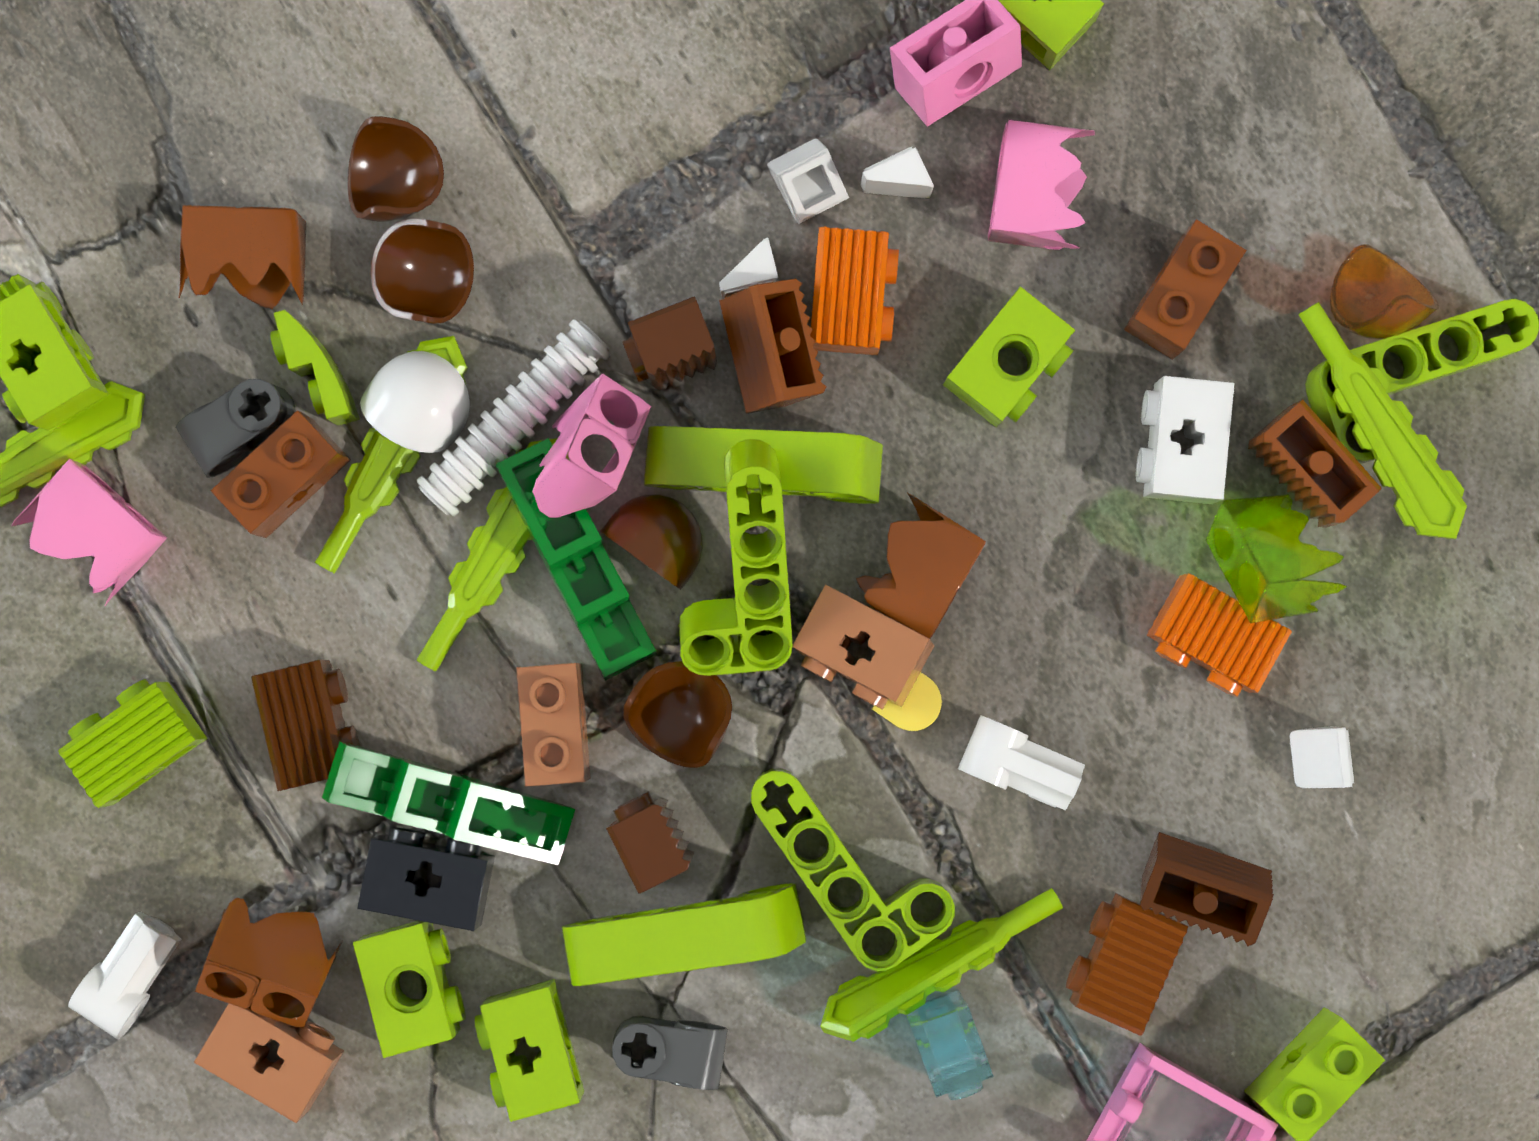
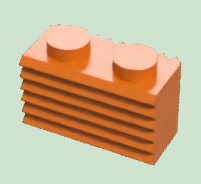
(850, 291)
(1216, 634)

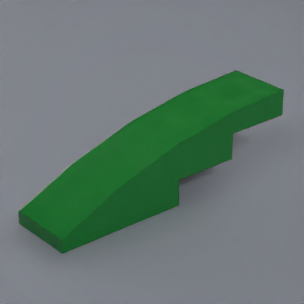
(580, 570)
(448, 803)

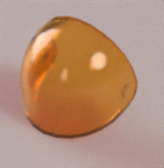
(1378, 295)

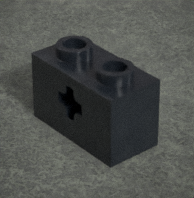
(394, 889)

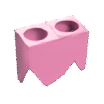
(1036, 186)
(572, 484)
(86, 517)

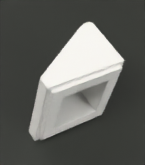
(898, 176)
(808, 180)
(754, 269)
(1321, 757)

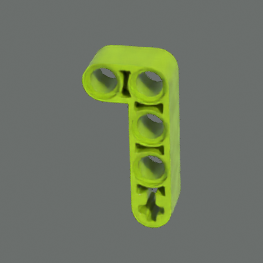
(1424, 360)
(810, 463)
(753, 558)
(837, 862)
(685, 936)

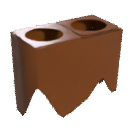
(252, 246)
(927, 569)
(267, 964)

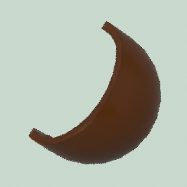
(392, 170)
(422, 270)
(659, 535)
(679, 714)

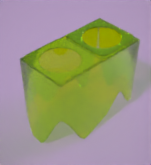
(1264, 559)

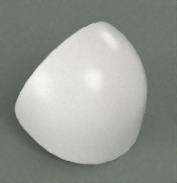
(417, 402)

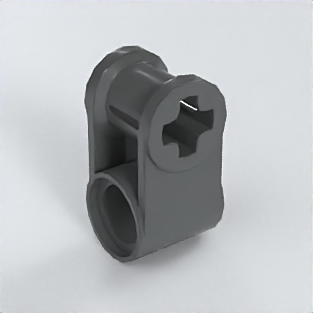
(226, 428)
(684, 1054)

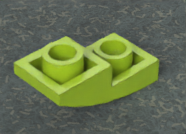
(306, 356)

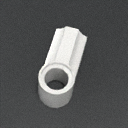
(1009, 759)
(117, 988)

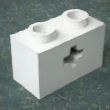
(1205, 414)

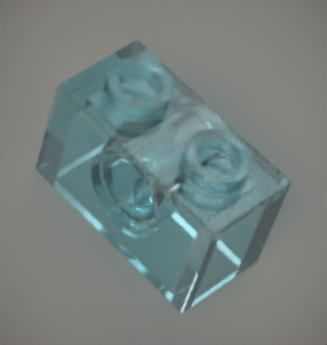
(950, 1046)

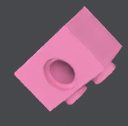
(956, 57)

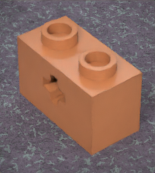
(841, 620)
(553, 724)
(290, 1085)

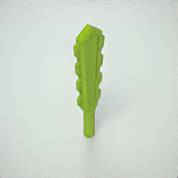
(36, 456)
(1404, 460)
(374, 479)
(477, 582)
(868, 1003)

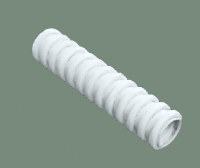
(513, 417)

